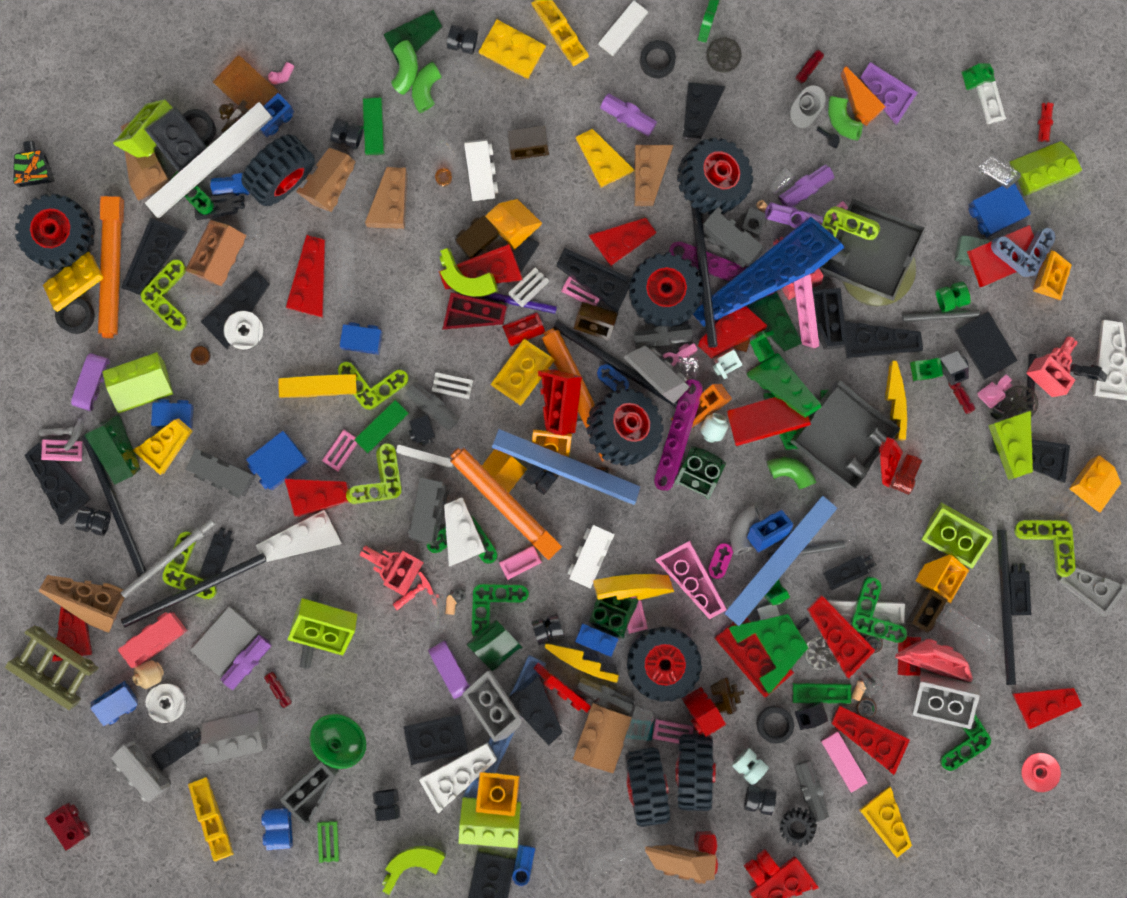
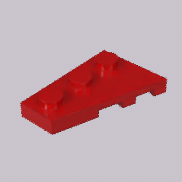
(622, 240)
(1045, 705)

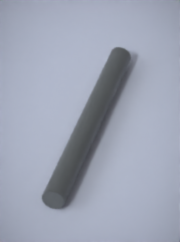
(940, 315)
(819, 548)

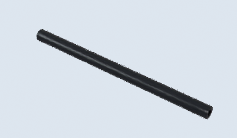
(704, 273)
(610, 360)
(115, 509)
(193, 590)
(1006, 607)

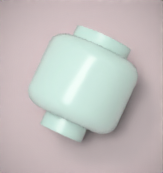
(714, 427)

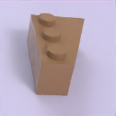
(649, 168)
(328, 180)
(390, 200)

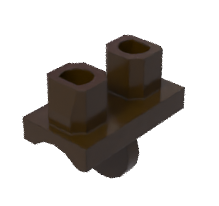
(228, 112)
(728, 704)

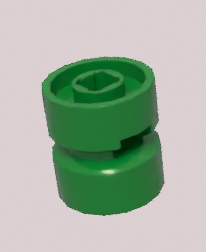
(957, 296)

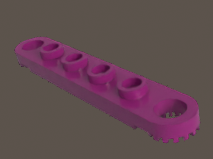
(717, 266)
(678, 436)

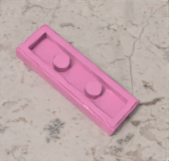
(844, 761)

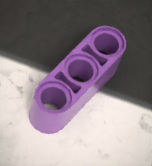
(89, 382)
(448, 669)

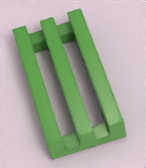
(328, 846)

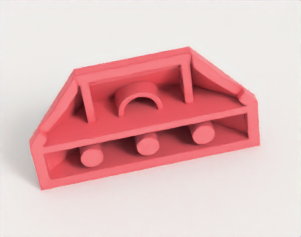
(937, 659)

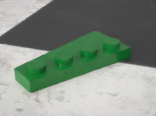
(785, 385)

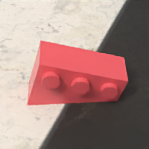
(152, 639)

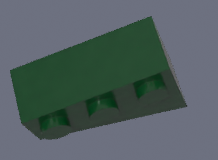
(114, 449)

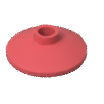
(1050, 772)

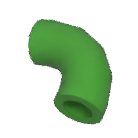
(407, 67)
(422, 86)
(841, 121)
(791, 468)

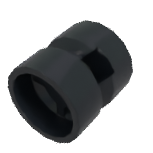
(468, 41)
(353, 133)
(541, 478)
(89, 519)
(547, 629)
(761, 800)
(386, 803)

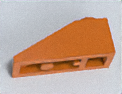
(862, 100)
(710, 402)

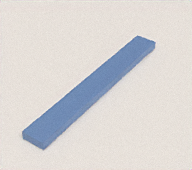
(566, 467)
(780, 560)
(499, 747)

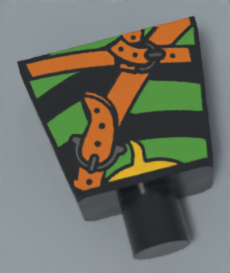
(31, 167)

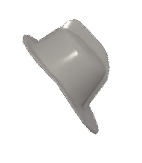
(807, 106)

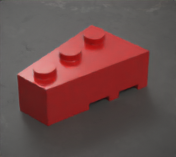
(733, 330)
(561, 400)
(315, 495)
(704, 712)

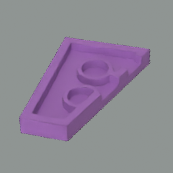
(889, 91)

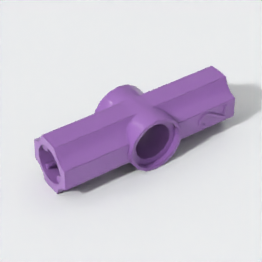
(628, 114)
(806, 186)
(784, 215)
(245, 662)

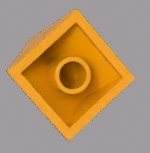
(1052, 276)
(551, 441)
(504, 469)

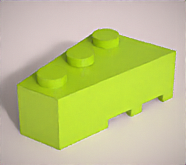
(1014, 444)

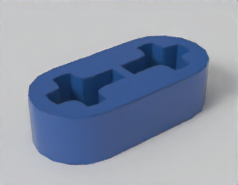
(615, 374)

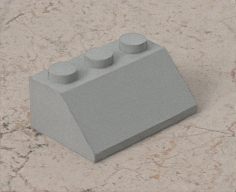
(658, 372)
(946, 700)
(493, 707)
(232, 737)
(140, 772)

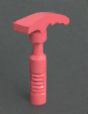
(411, 594)

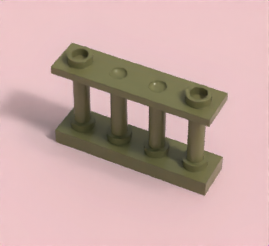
(36, 676)

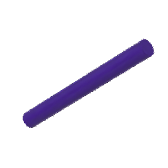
(530, 304)

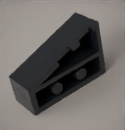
(830, 318)
(536, 709)

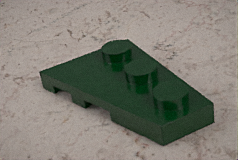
(416, 31)
(776, 318)

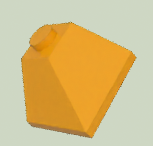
(943, 576)
(497, 793)

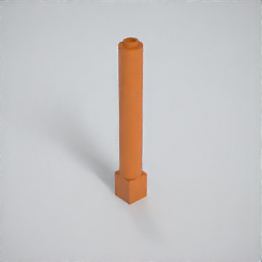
(112, 218)
(564, 362)
(504, 502)

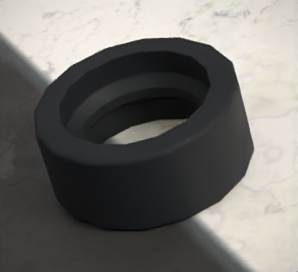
(657, 44)
(210, 134)
(83, 327)
(789, 721)

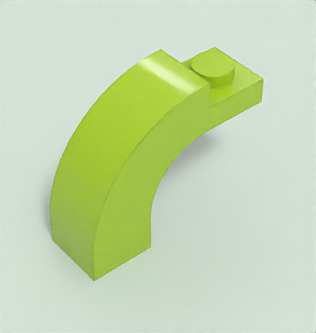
(478, 287)
(416, 856)

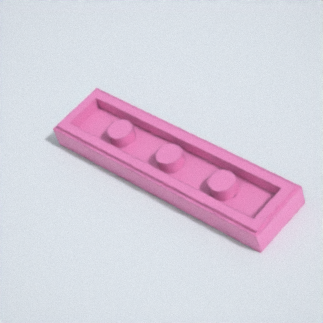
(806, 312)

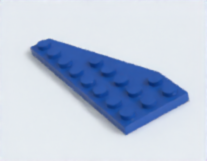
(783, 264)

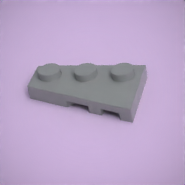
(1094, 590)

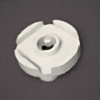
(236, 321)
(170, 713)

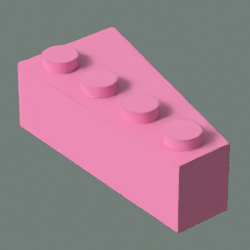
(690, 574)

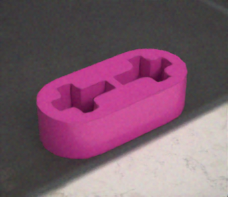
(724, 563)

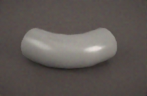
(740, 529)

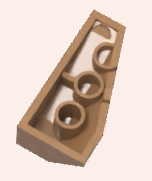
(145, 173)
(90, 602)

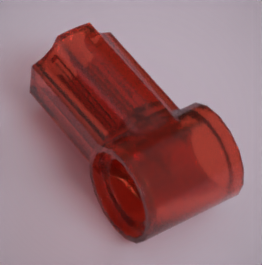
(906, 476)

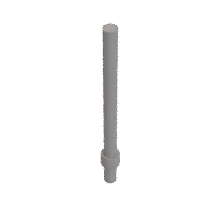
(197, 534)

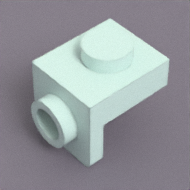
(726, 362)

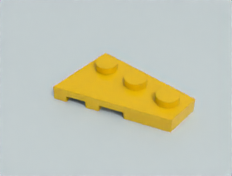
(602, 158)
(164, 446)
(886, 820)

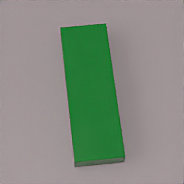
(373, 126)
(381, 427)
(821, 693)

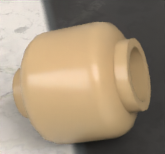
(148, 674)

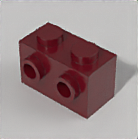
(68, 826)

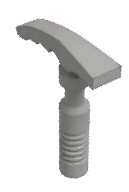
(73, 431)

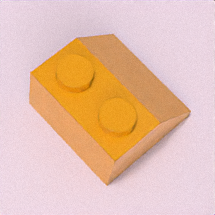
(513, 221)
(1096, 483)

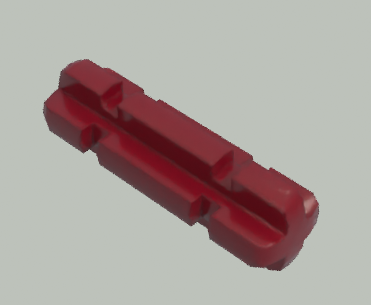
(810, 66)
(962, 397)
(277, 689)

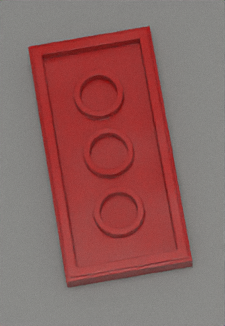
(989, 266)
(764, 420)
(749, 657)

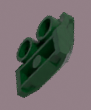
(701, 471)
(613, 615)
(493, 645)

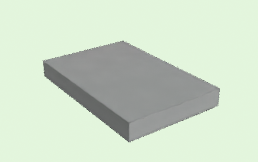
(224, 641)

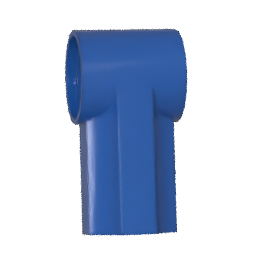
(228, 185)
(523, 863)

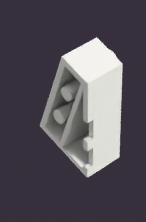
(480, 169)
(462, 535)
(590, 556)

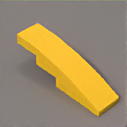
(560, 31)
(317, 386)
(896, 393)
(637, 585)
(574, 658)
(211, 819)

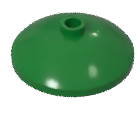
(343, 735)

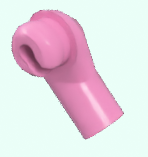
(281, 77)

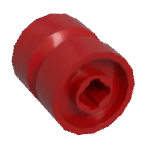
(761, 867)

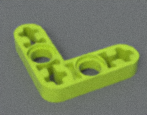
(841, 223)
(160, 300)
(374, 392)
(383, 493)
(1057, 537)
(180, 568)

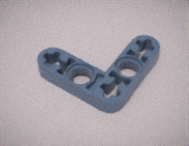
(1027, 257)

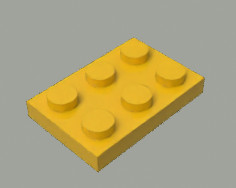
(512, 49)
(72, 281)
(521, 372)

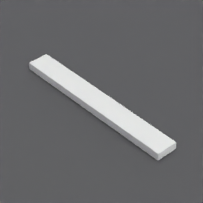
(208, 160)

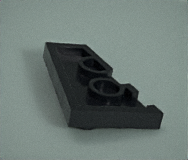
(700, 106)

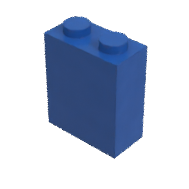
(998, 210)
(276, 461)

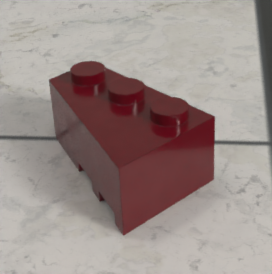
(472, 312)

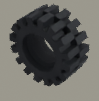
(790, 834)

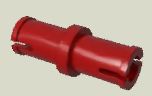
(1045, 122)

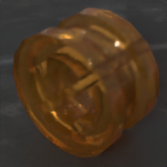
(448, 174)

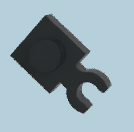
(1093, 372)

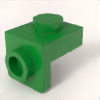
(978, 75)
(761, 346)
(926, 369)
(777, 594)

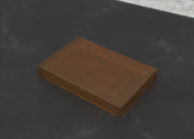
(243, 82)

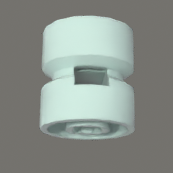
(754, 771)

